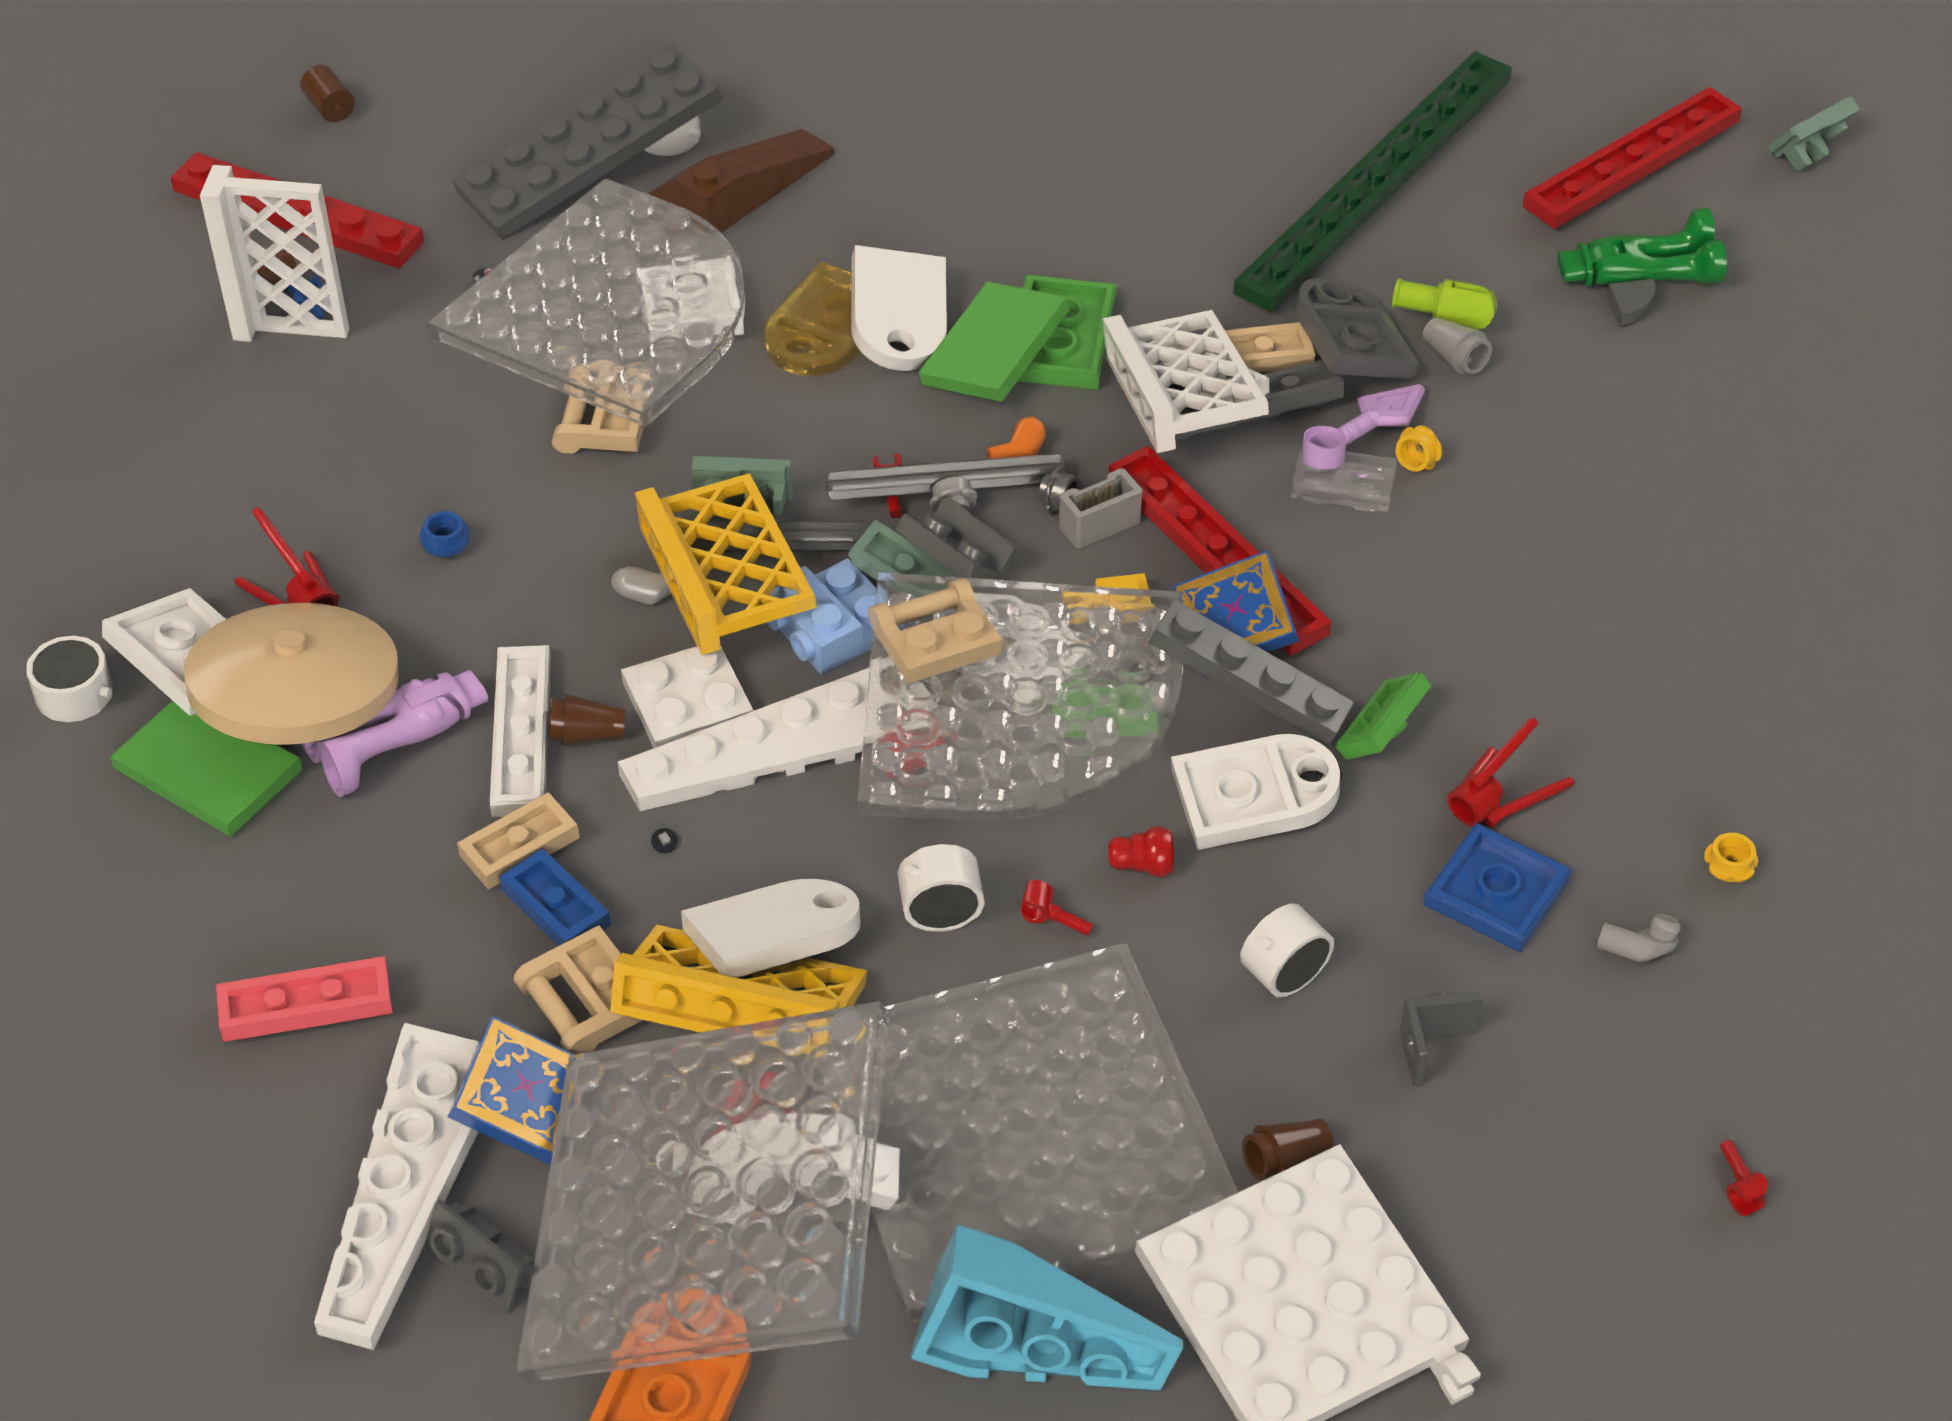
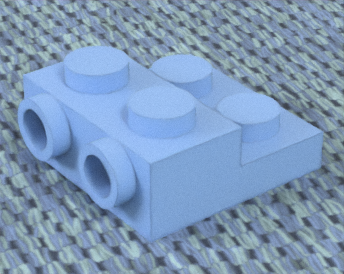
(839, 624)

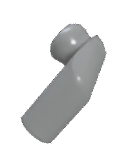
(640, 585)
(1643, 945)

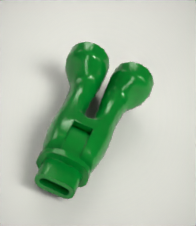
(1677, 256)

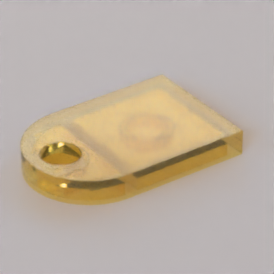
(816, 320)

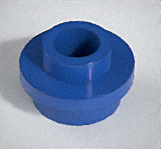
(444, 534)

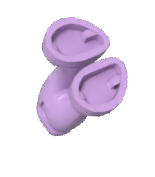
(412, 715)

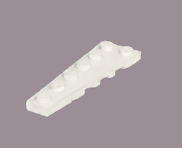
(772, 739)
(405, 1173)

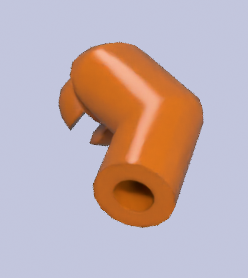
(1026, 440)

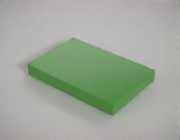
(994, 341)
(1077, 346)
(204, 769)

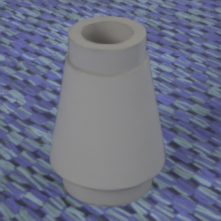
(1458, 345)

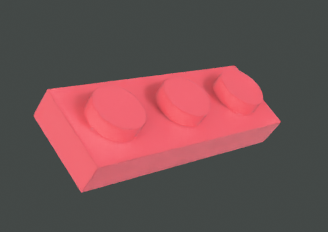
(303, 999)

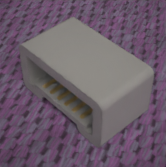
(1100, 509)

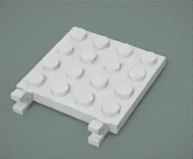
(1305, 1296)

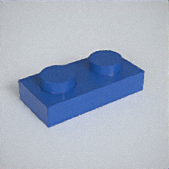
(553, 898)

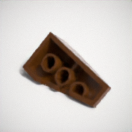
(742, 179)

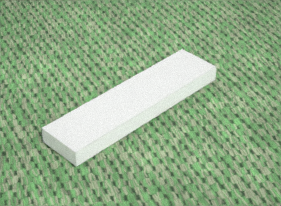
(520, 727)

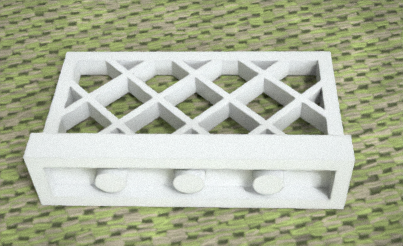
(235, 256)
(1148, 383)

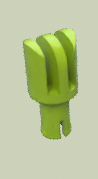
(1451, 300)

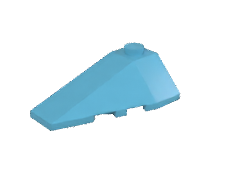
(1020, 1314)

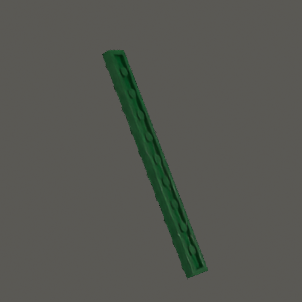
(1371, 182)

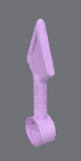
(1326, 446)

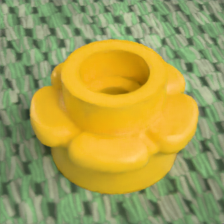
(1410, 453)
(1731, 857)

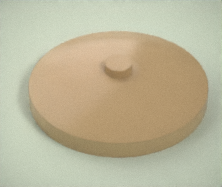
(291, 673)

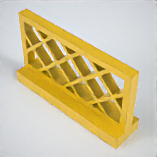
(688, 579)
(700, 999)

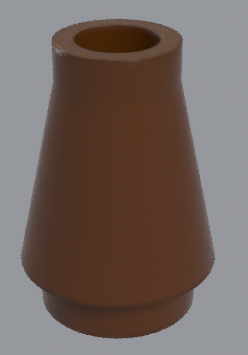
(584, 720)
(1284, 1145)

